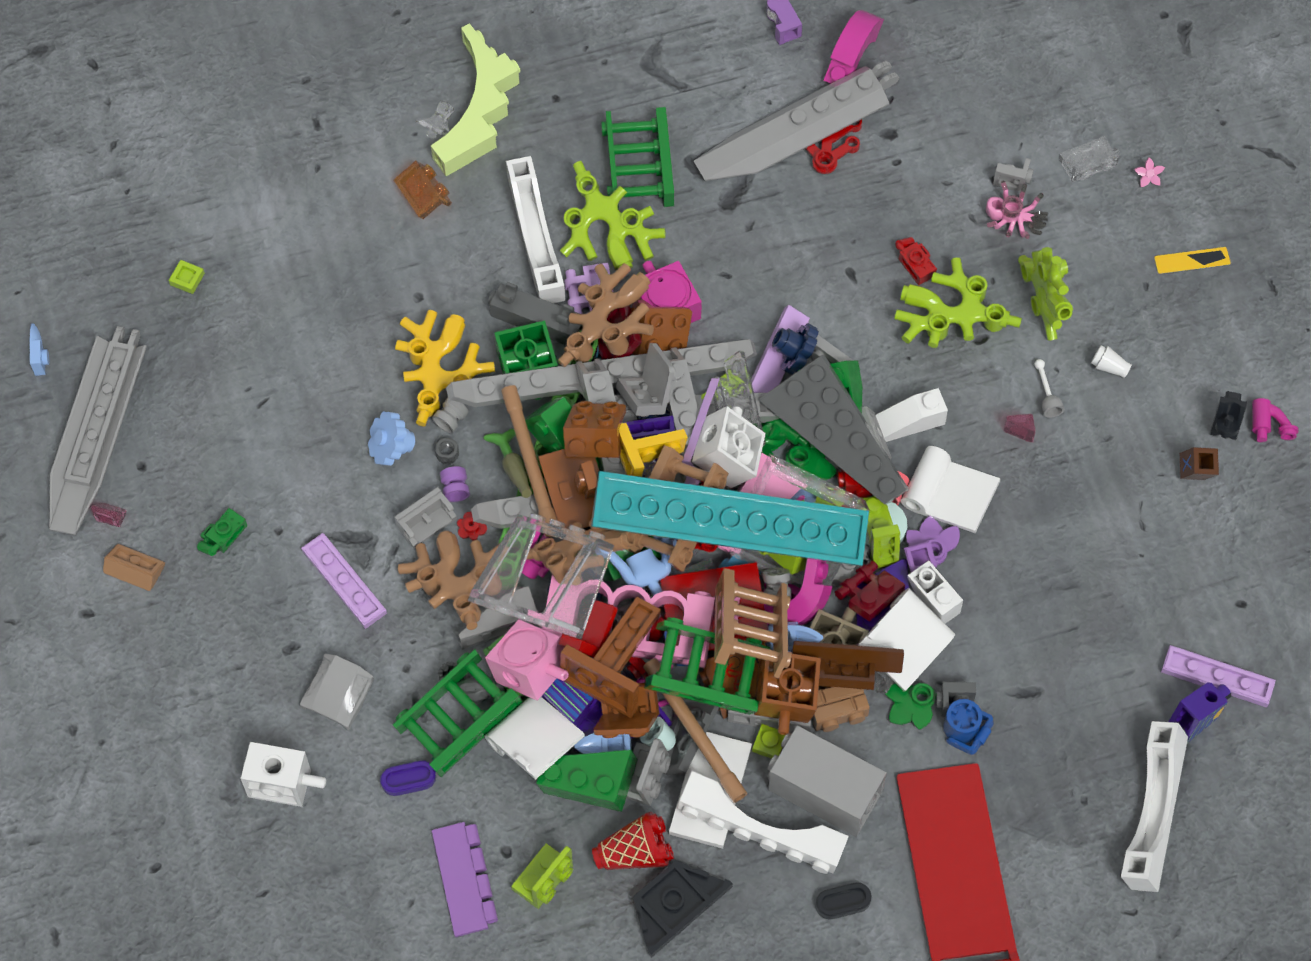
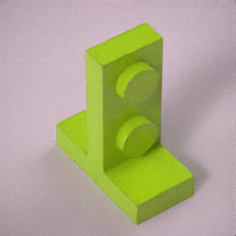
(882, 534)

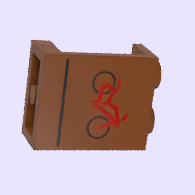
(732, 676)

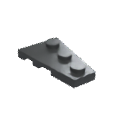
(685, 747)

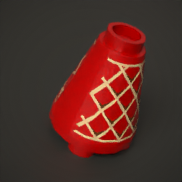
(635, 845)

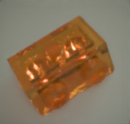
(422, 189)

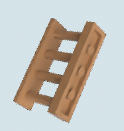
(665, 469)
(727, 626)

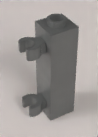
(524, 309)

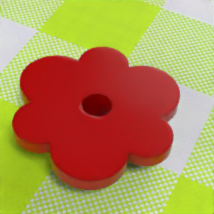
(467, 531)

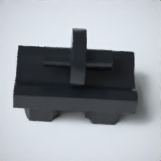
(1229, 416)

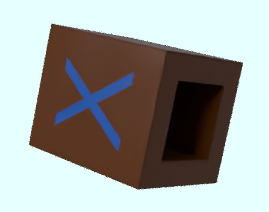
(1199, 463)

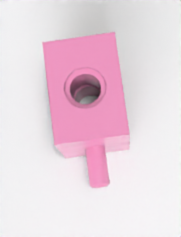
(527, 660)

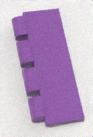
(461, 884)

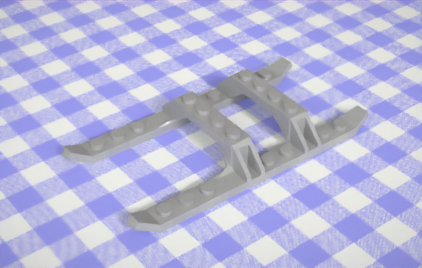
(596, 384)

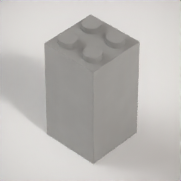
(825, 780)

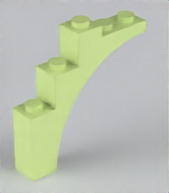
(474, 132)

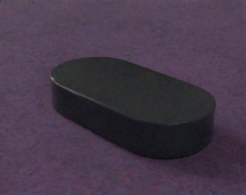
(843, 901)

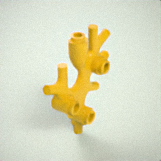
(429, 353)

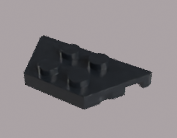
(674, 902)

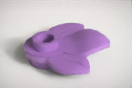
(941, 540)

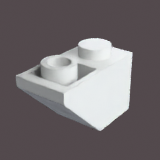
(935, 592)

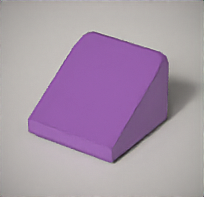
(919, 554)

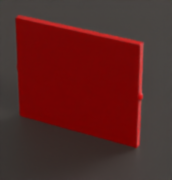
(706, 581)

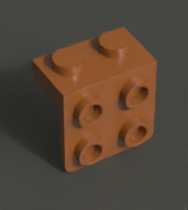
(669, 324)
(594, 430)
(615, 723)

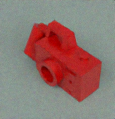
(915, 260)

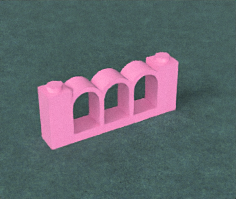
(697, 610)

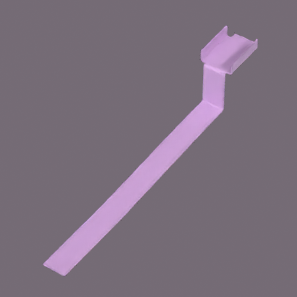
(698, 427)

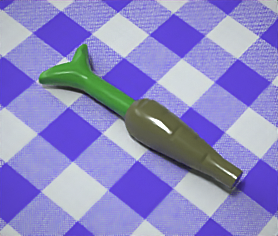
(512, 462)

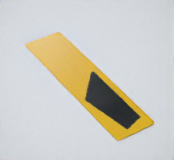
(1192, 260)

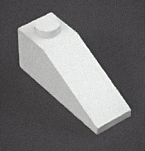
(913, 415)

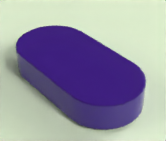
(408, 778)

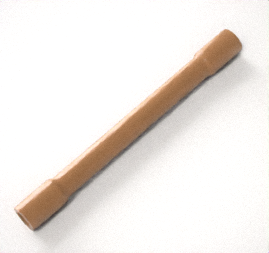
(514, 408)
(727, 778)

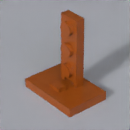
(570, 486)
(601, 675)

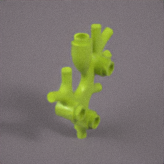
(606, 208)
(1046, 275)
(941, 315)

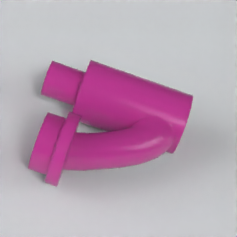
(1261, 421)

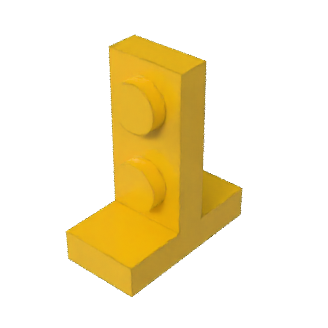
(646, 449)

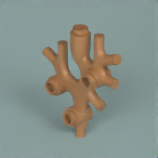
(602, 302)
(560, 555)
(440, 581)

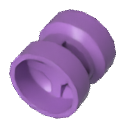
(454, 482)

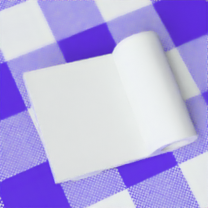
(949, 491)
(914, 629)
(534, 736)

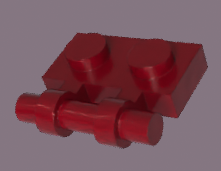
(874, 597)

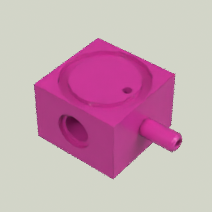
(671, 288)

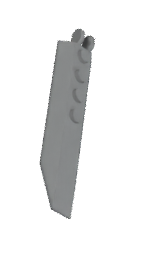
(799, 124)
(93, 429)

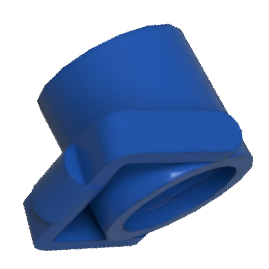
(963, 724)

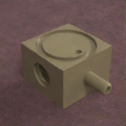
(838, 630)

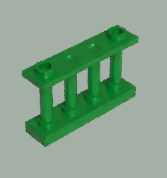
(658, 146)
(688, 687)
(462, 739)

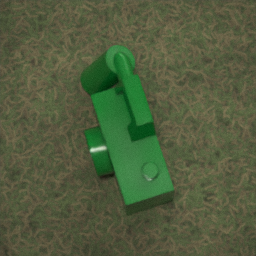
(222, 533)

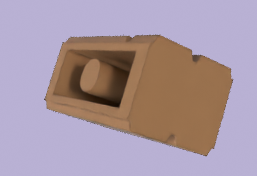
(839, 706)

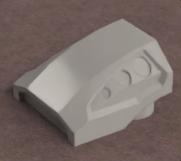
(338, 690)

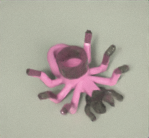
(1011, 210)

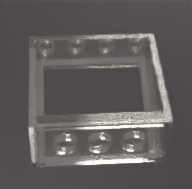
(811, 484)
(576, 594)

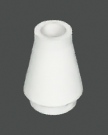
(1109, 361)

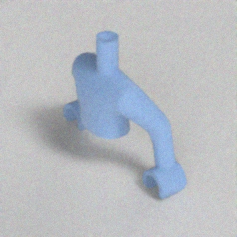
(644, 568)

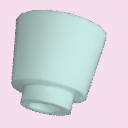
(660, 731)

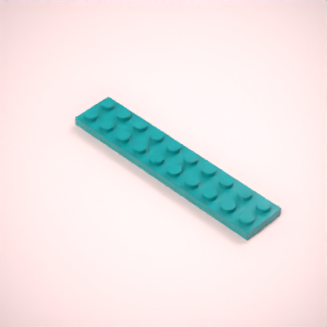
(729, 518)

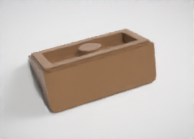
(133, 567)

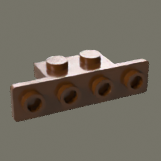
(851, 664)

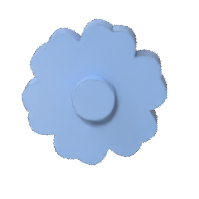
(389, 439)

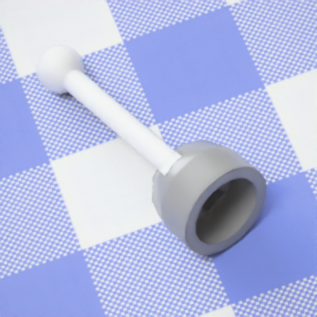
(1051, 405)

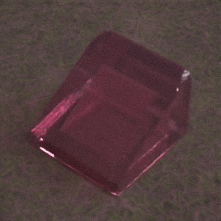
(1020, 426)
(109, 514)

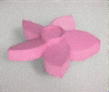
(1149, 173)

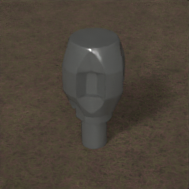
(475, 690)

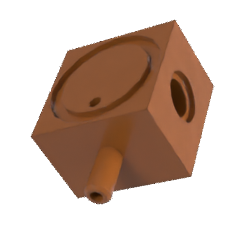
(792, 694)

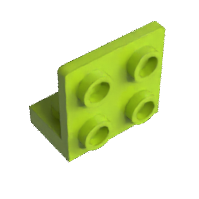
(543, 875)

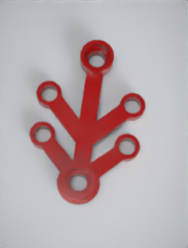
(829, 156)

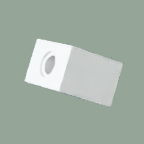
(731, 444)
(278, 774)

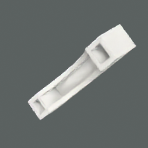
(534, 230)
(815, 846)
(1148, 848)

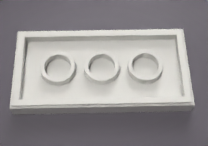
(736, 756)

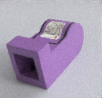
(786, 20)

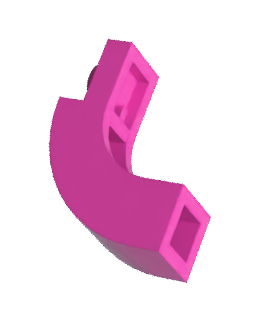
(852, 43)
(811, 596)

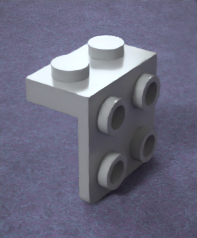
(652, 391)
(650, 766)

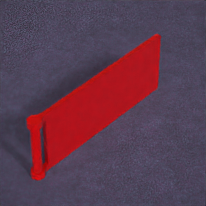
(956, 863)

